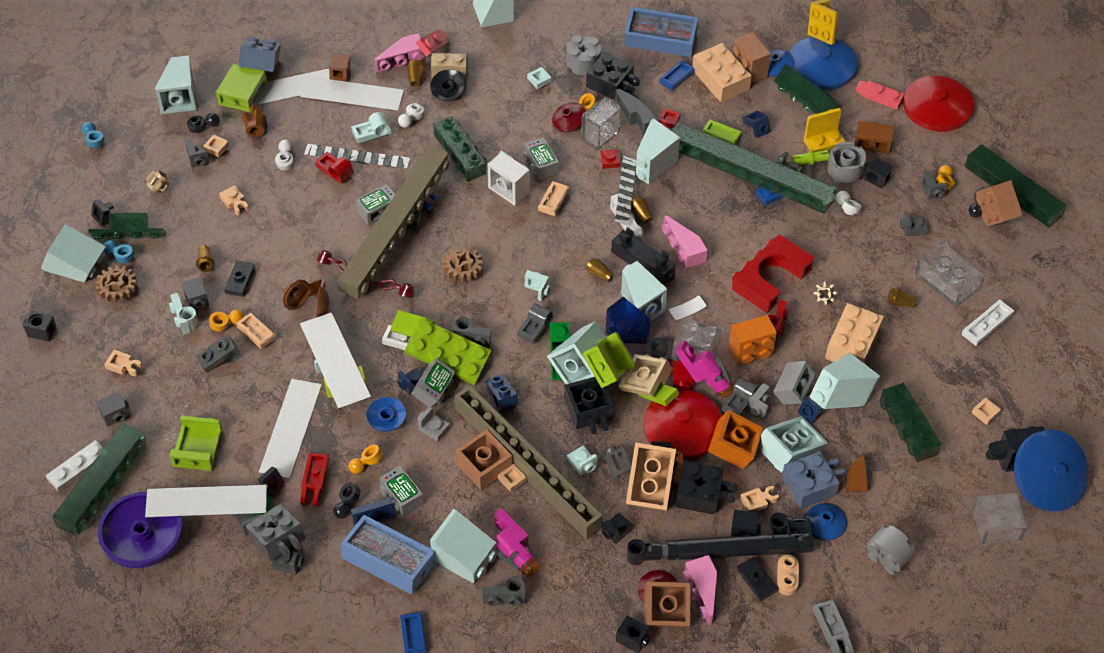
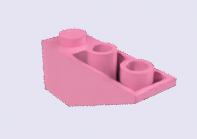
(400, 53)
(687, 244)
(702, 580)

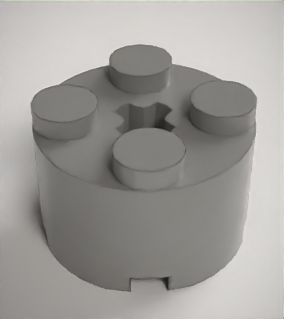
(582, 53)
(846, 162)
(890, 549)

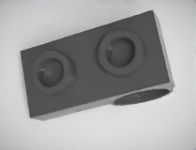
(535, 324)
(464, 328)
(220, 351)
(740, 397)
(503, 595)

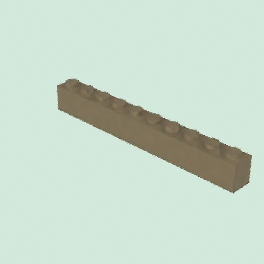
(393, 222)
(531, 463)

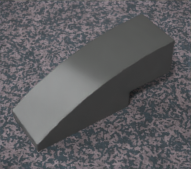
(634, 110)

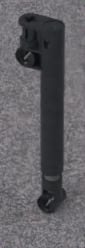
(790, 538)

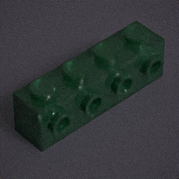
(805, 91)
(460, 148)
(910, 422)

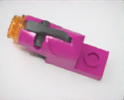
(706, 367)
(513, 544)

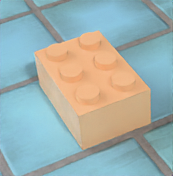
(721, 72)
(854, 334)
(650, 476)

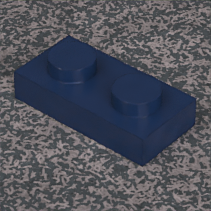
(377, 511)

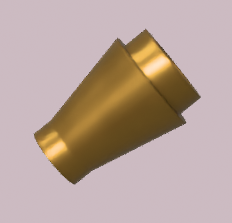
(414, 72)
(641, 209)
(204, 259)
(599, 269)
(900, 298)

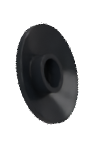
(446, 79)

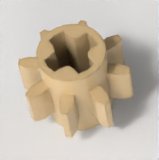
(157, 181)
(830, 287)

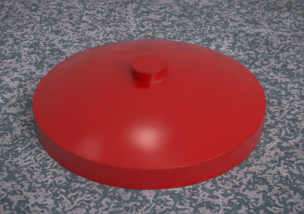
(938, 103)
(684, 422)

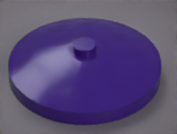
(134, 539)

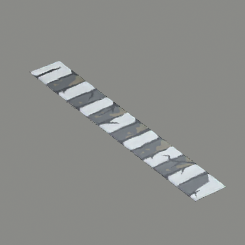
(358, 156)
(625, 191)

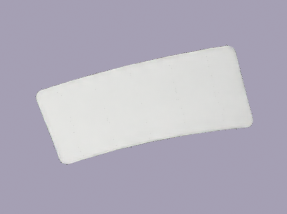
(687, 308)

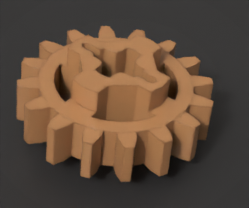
(461, 264)
(116, 284)

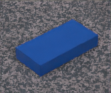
(677, 75)
(413, 633)

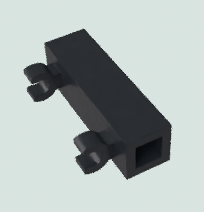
(632, 250)

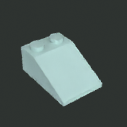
(790, 442)

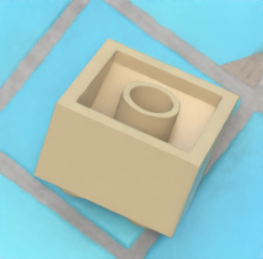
(450, 61)

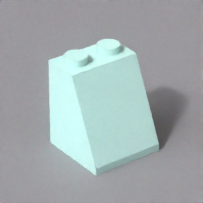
(494, 11)
(176, 87)
(656, 152)
(73, 255)
(643, 290)
(568, 356)
(844, 384)
(463, 547)

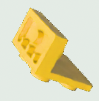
(822, 21)
(823, 131)

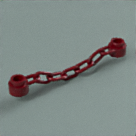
(406, 290)

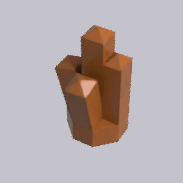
(254, 121)

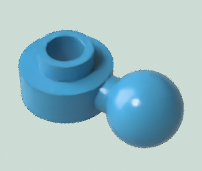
(93, 137)
(122, 253)

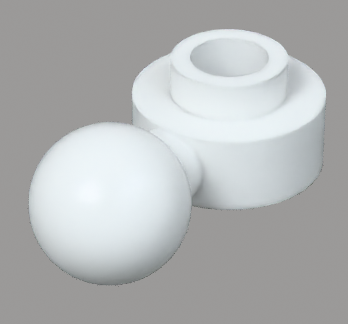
(413, 112)
(285, 148)
(850, 206)

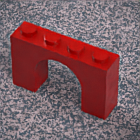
(777, 253)

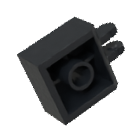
(611, 74)
(589, 404)
(1008, 446)
(701, 488)

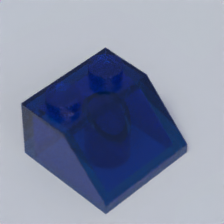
(628, 322)

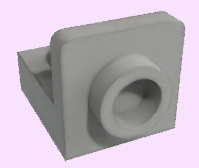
(758, 401)
(432, 425)

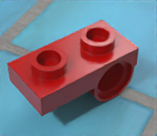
(336, 168)
(776, 320)

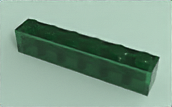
(1030, 195)
(99, 480)

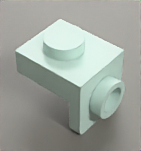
(537, 282)

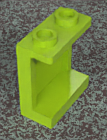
(240, 87)
(608, 359)
(197, 443)

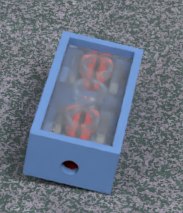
(661, 31)
(387, 554)

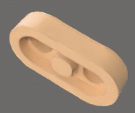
(787, 573)

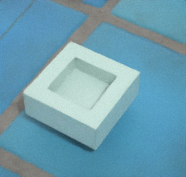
(539, 78)

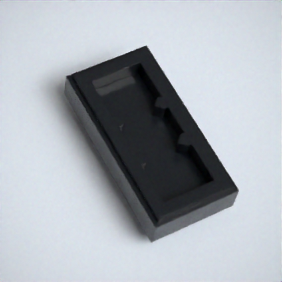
(239, 278)
(757, 579)

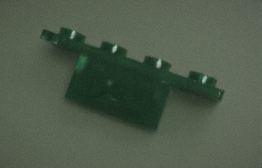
(127, 225)

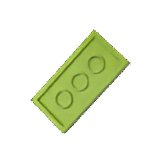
(451, 349)

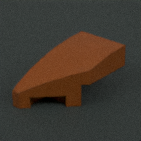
(678, 465)
(856, 476)

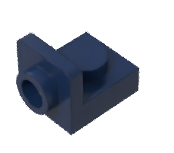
(758, 122)
(409, 380)
(810, 409)

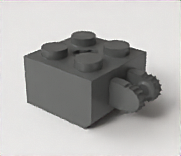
(276, 533)

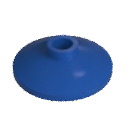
(778, 60)
(384, 408)
(824, 528)

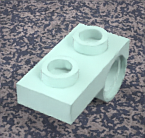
(374, 128)
(186, 316)

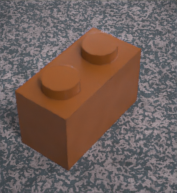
(874, 137)

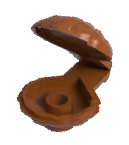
(297, 293)

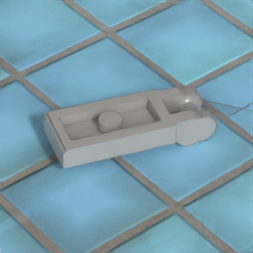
(832, 626)

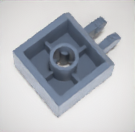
(259, 54)
(812, 479)

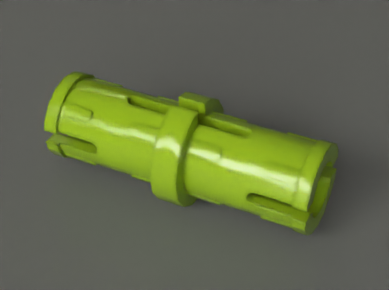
(811, 157)

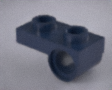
(502, 392)

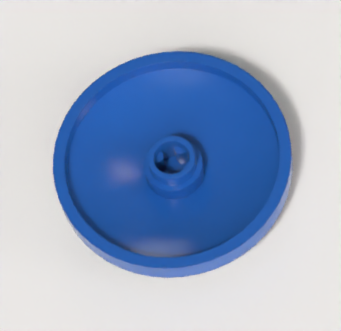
(824, 63)
(1051, 470)

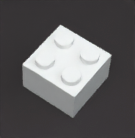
(508, 178)

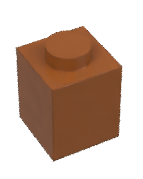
(339, 67)

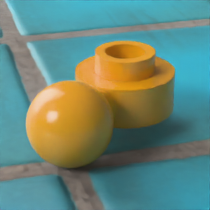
(587, 99)
(945, 173)
(220, 317)
(369, 456)

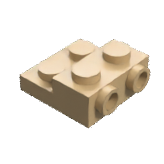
(646, 375)

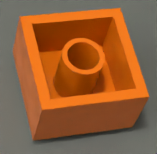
(752, 340)
(735, 439)

